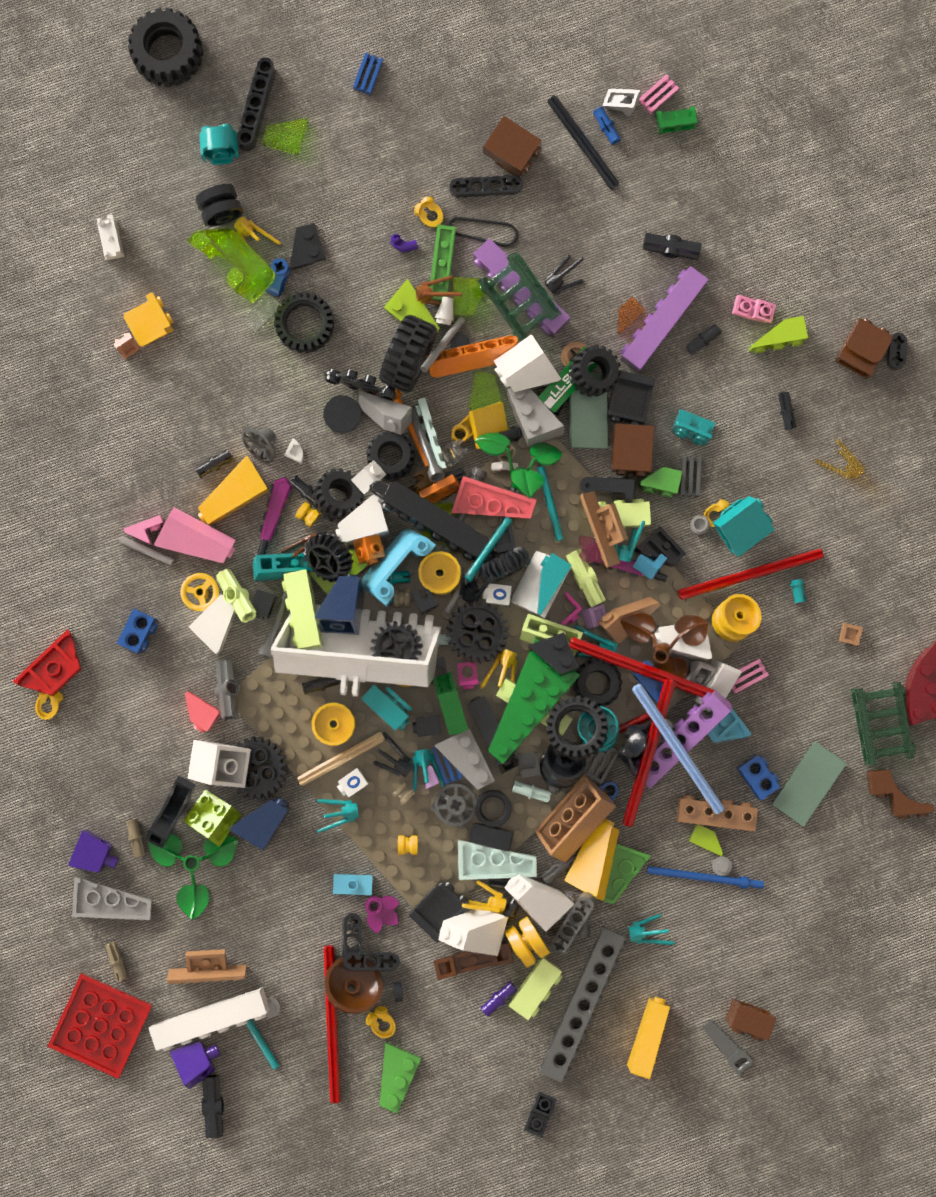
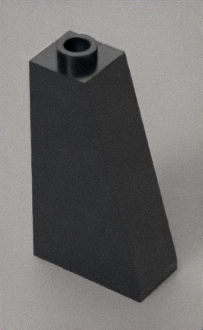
(488, 726)

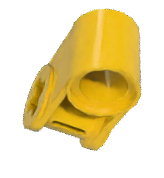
(465, 427)

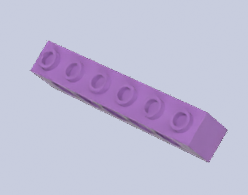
(720, 709)

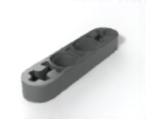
(571, 922)

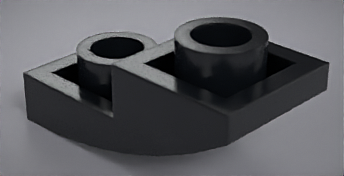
(491, 837)
(539, 1114)

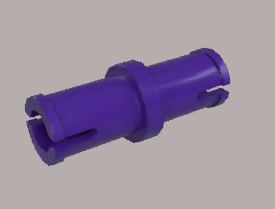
(499, 998)

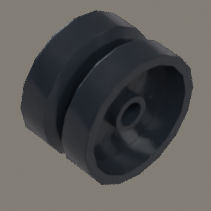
(219, 205)
(561, 770)

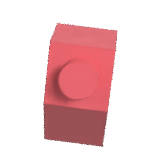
(201, 712)

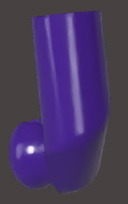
(401, 245)

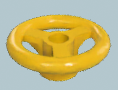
(202, 599)

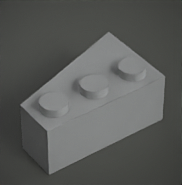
(534, 417)
(467, 758)

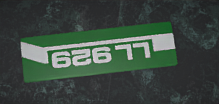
(559, 391)

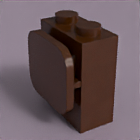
(512, 147)
(864, 348)
(632, 449)

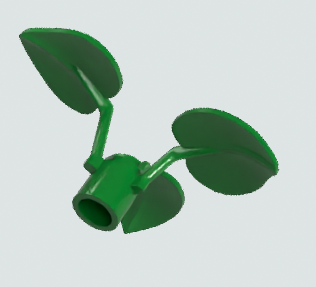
(521, 479)
(194, 898)

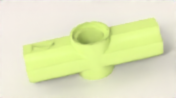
(585, 579)
(236, 595)

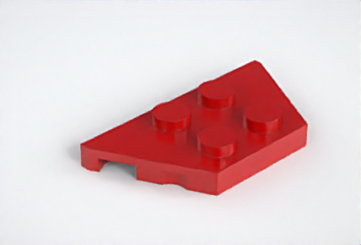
(52, 668)

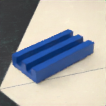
(379, 61)
(446, 781)

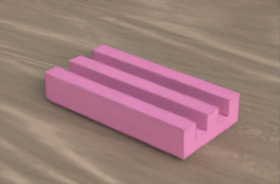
(670, 84)
(761, 668)

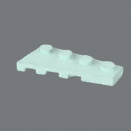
(428, 428)
(490, 863)

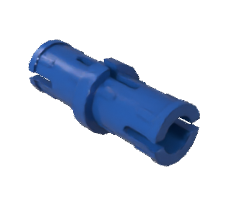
(606, 125)

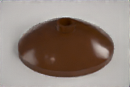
(366, 985)

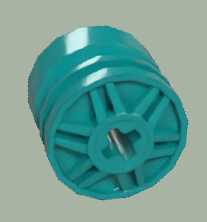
(587, 726)

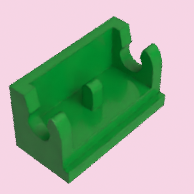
(676, 120)

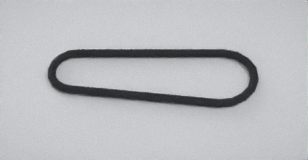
(485, 221)

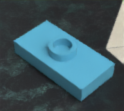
(352, 884)

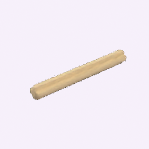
(341, 758)

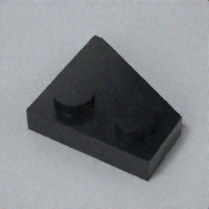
(306, 247)
(661, 543)

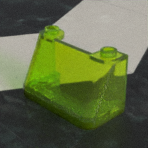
(249, 272)

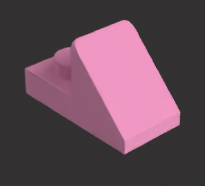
(141, 529)

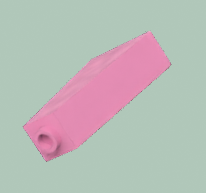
(193, 537)

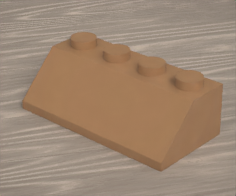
(574, 819)

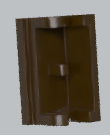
(422, 481)

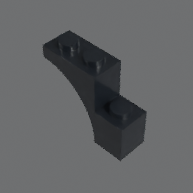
(171, 812)

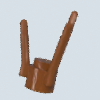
(424, 292)

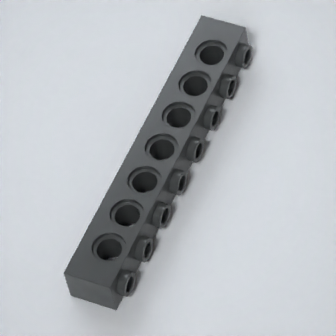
(549, 1066)

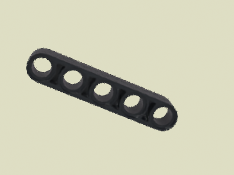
(256, 95)

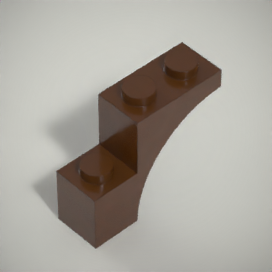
(881, 782)

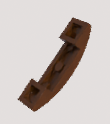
(469, 961)

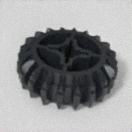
(327, 545)
(505, 564)
(403, 644)

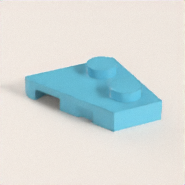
(729, 729)

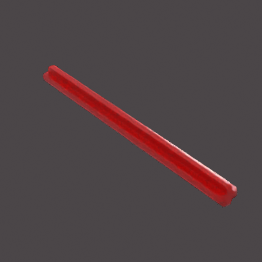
(750, 574)
(638, 667)
(648, 755)
(332, 1034)

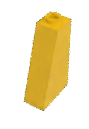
(233, 493)
(594, 861)
(648, 1037)

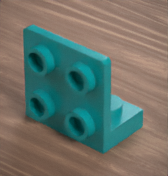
(693, 427)

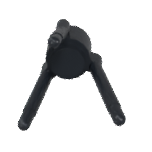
(554, 280)
(470, 591)
(402, 766)

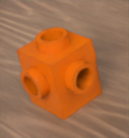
(369, 549)

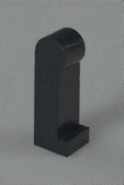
(593, 484)

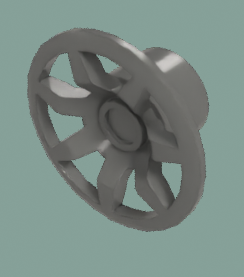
(262, 441)
(455, 804)

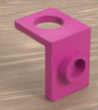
(572, 617)
(467, 683)

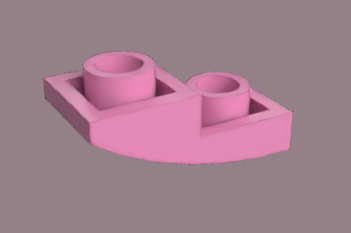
(753, 309)

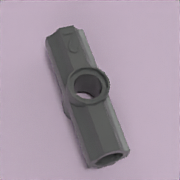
(227, 690)

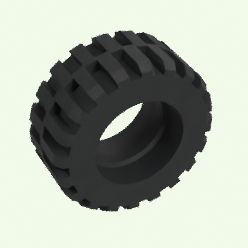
(157, 25)
(407, 353)

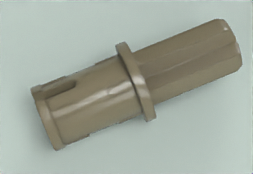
(135, 838)
(116, 961)

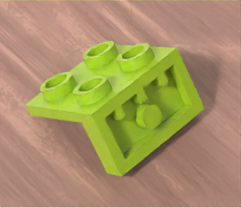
(212, 817)

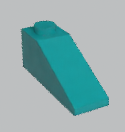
(273, 566)
(551, 576)

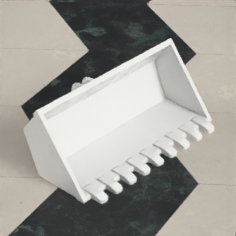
(350, 658)

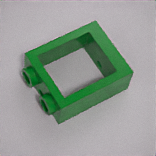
(450, 704)

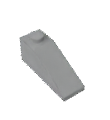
(386, 413)

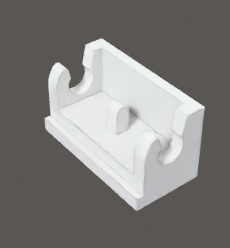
(110, 238)

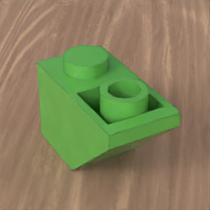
(663, 481)

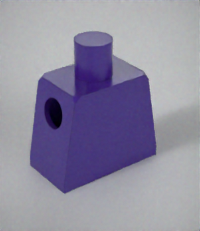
(92, 853)
(194, 1062)

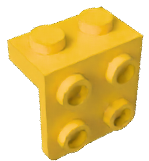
(149, 321)

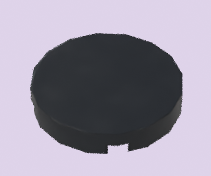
(342, 414)

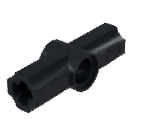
(671, 246)
(212, 1106)

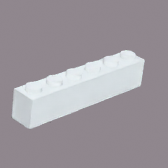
(209, 1019)

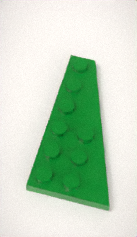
(530, 702)

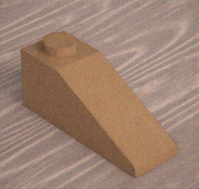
(611, 621)

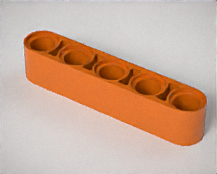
(471, 356)

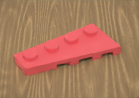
(485, 499)

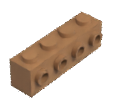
(733, 816)

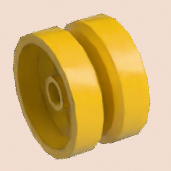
(443, 562)
(736, 618)
(345, 724)
(525, 943)

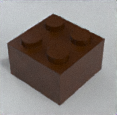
(750, 1019)

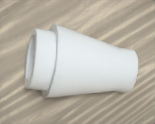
(445, 311)

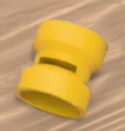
(307, 514)
(408, 845)

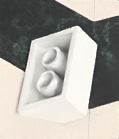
(528, 589)

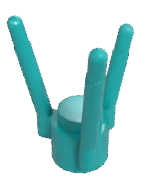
(625, 553)
(604, 643)
(423, 758)
(349, 811)
(638, 933)

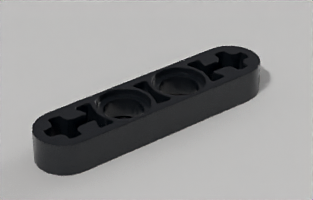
(485, 182)

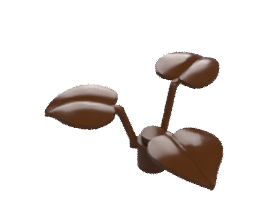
(689, 627)

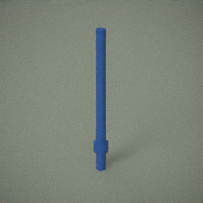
(742, 882)

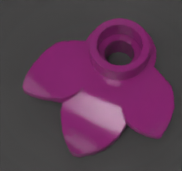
(383, 914)

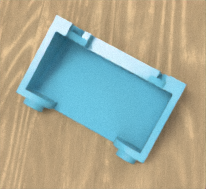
(376, 578)

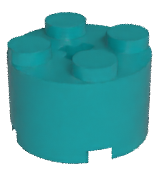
(218, 144)

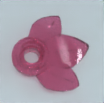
(590, 550)

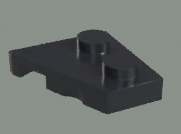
(556, 653)

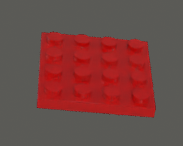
(100, 1025)

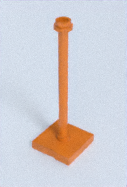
(443, 487)

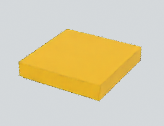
(488, 420)

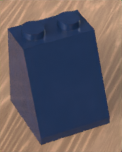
(342, 607)
(262, 823)

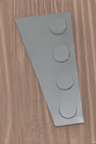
(102, 901)

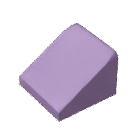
(593, 616)
(433, 780)

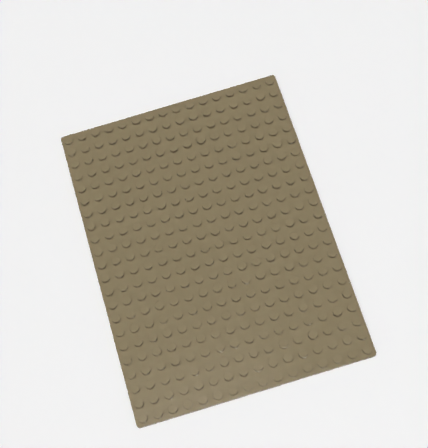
(283, 713)

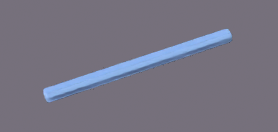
(678, 749)

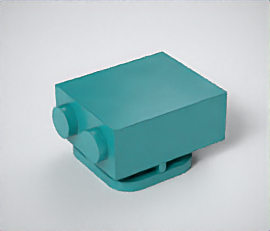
(743, 525)
(388, 706)

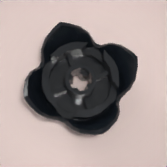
(634, 745)

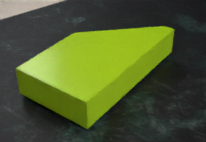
(706, 838)

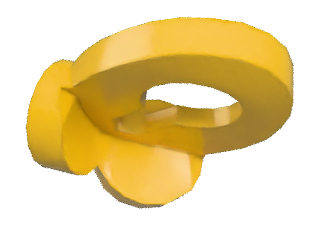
(428, 202)
(721, 505)
(55, 700)
(371, 1020)

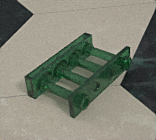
(538, 295)
(867, 735)

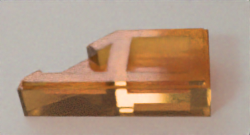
(628, 313)

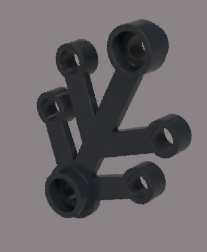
(367, 384)

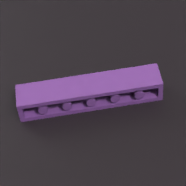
(493, 260)
(664, 319)

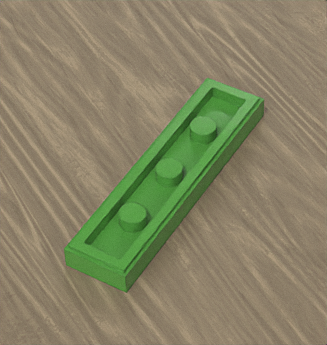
(442, 258)

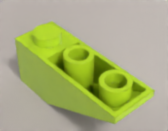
(788, 332)

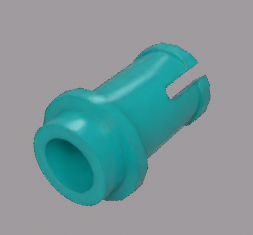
(397, 577)
(798, 590)

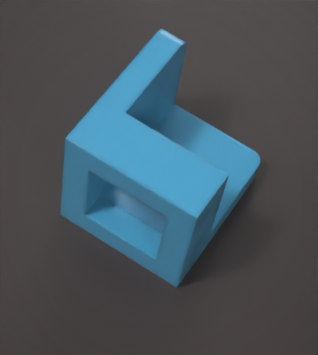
(648, 566)

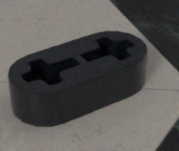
(892, 351)

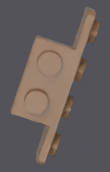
(606, 527)
(206, 966)

